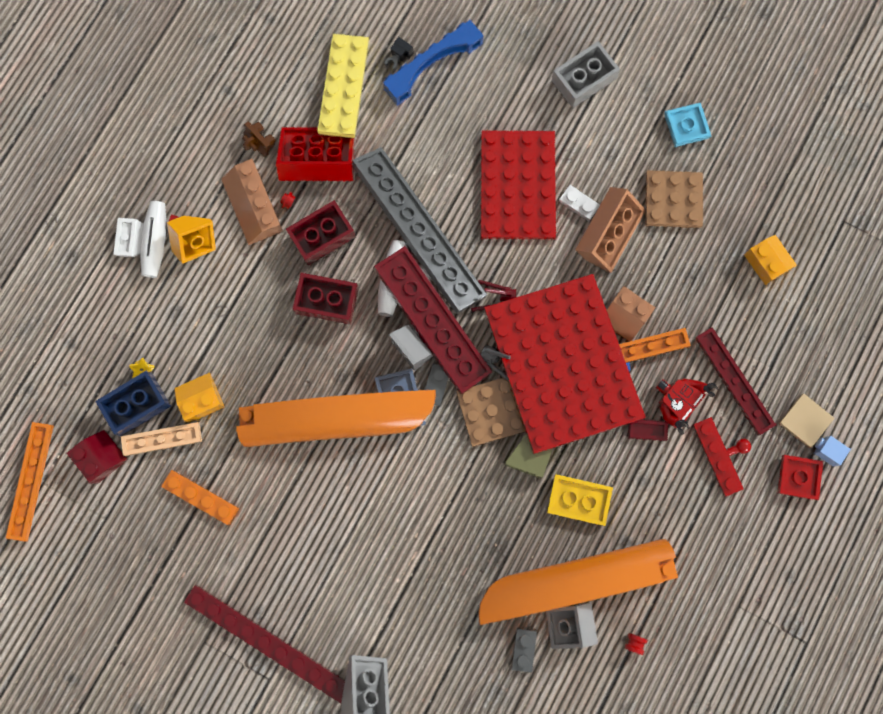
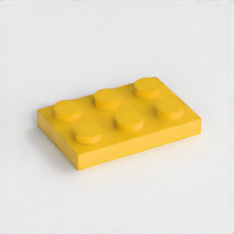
(579, 500)

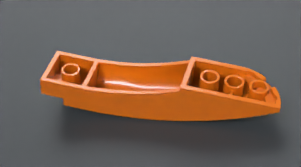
(334, 417)
(578, 581)

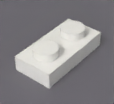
(579, 203)

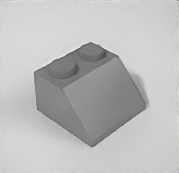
(410, 346)
(572, 626)

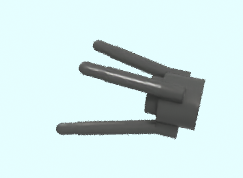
(492, 355)

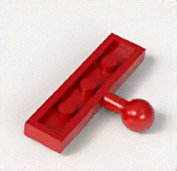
(719, 456)

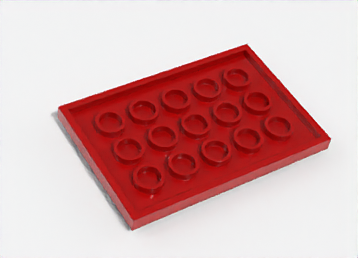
(518, 185)

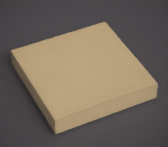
(806, 420)

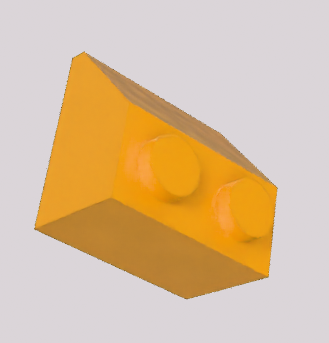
(191, 237)
(769, 259)
(198, 398)

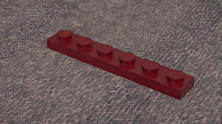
(735, 381)

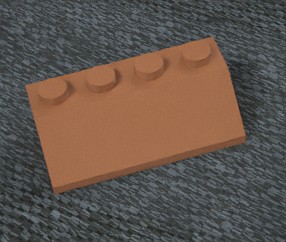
(251, 202)
(611, 229)

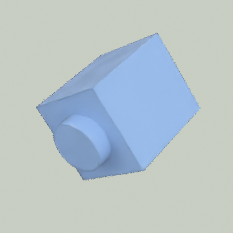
(831, 450)

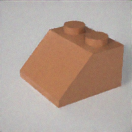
(628, 313)

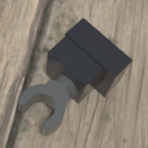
(400, 51)

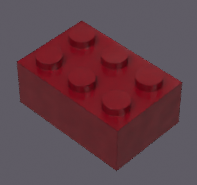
(321, 232)
(325, 298)

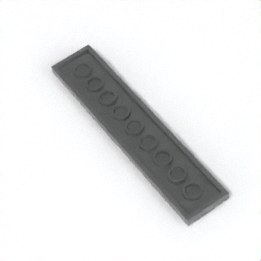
(419, 230)

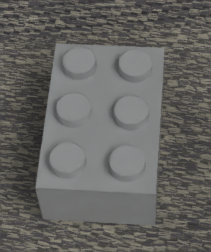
(585, 74)

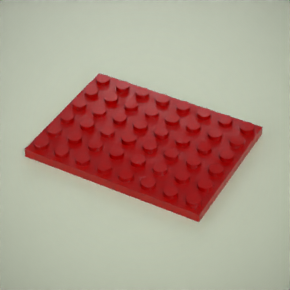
(564, 363)

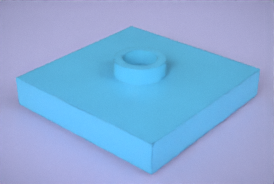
(687, 124)

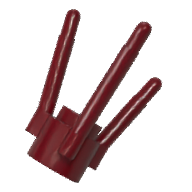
(506, 293)

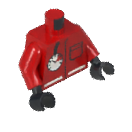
(682, 399)

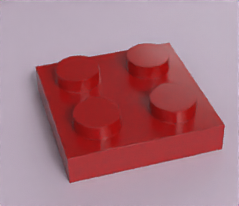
(800, 477)

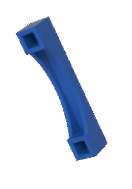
(463, 39)

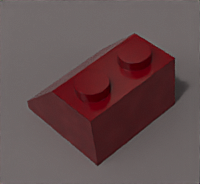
(97, 457)

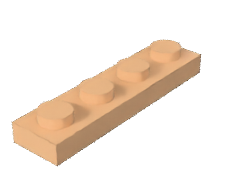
(161, 439)

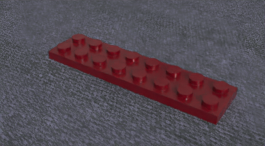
(432, 319)

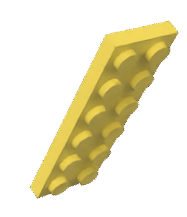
(343, 86)

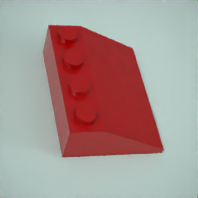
(314, 157)

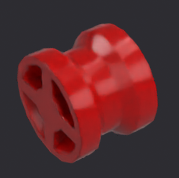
(635, 644)

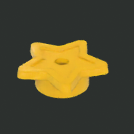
(141, 364)

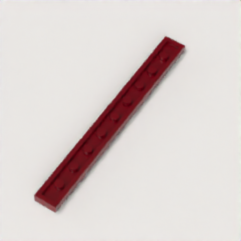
(266, 642)

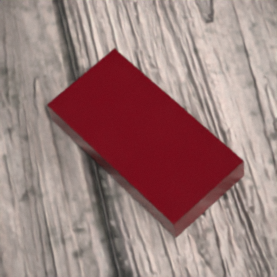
(648, 430)

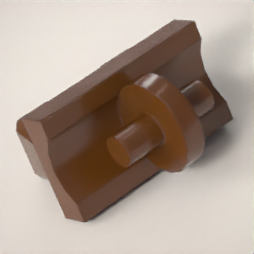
(254, 139)

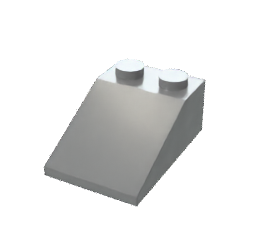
(366, 686)

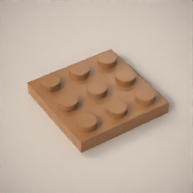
(674, 199)
(490, 412)

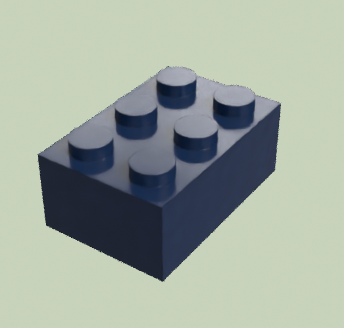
(133, 403)

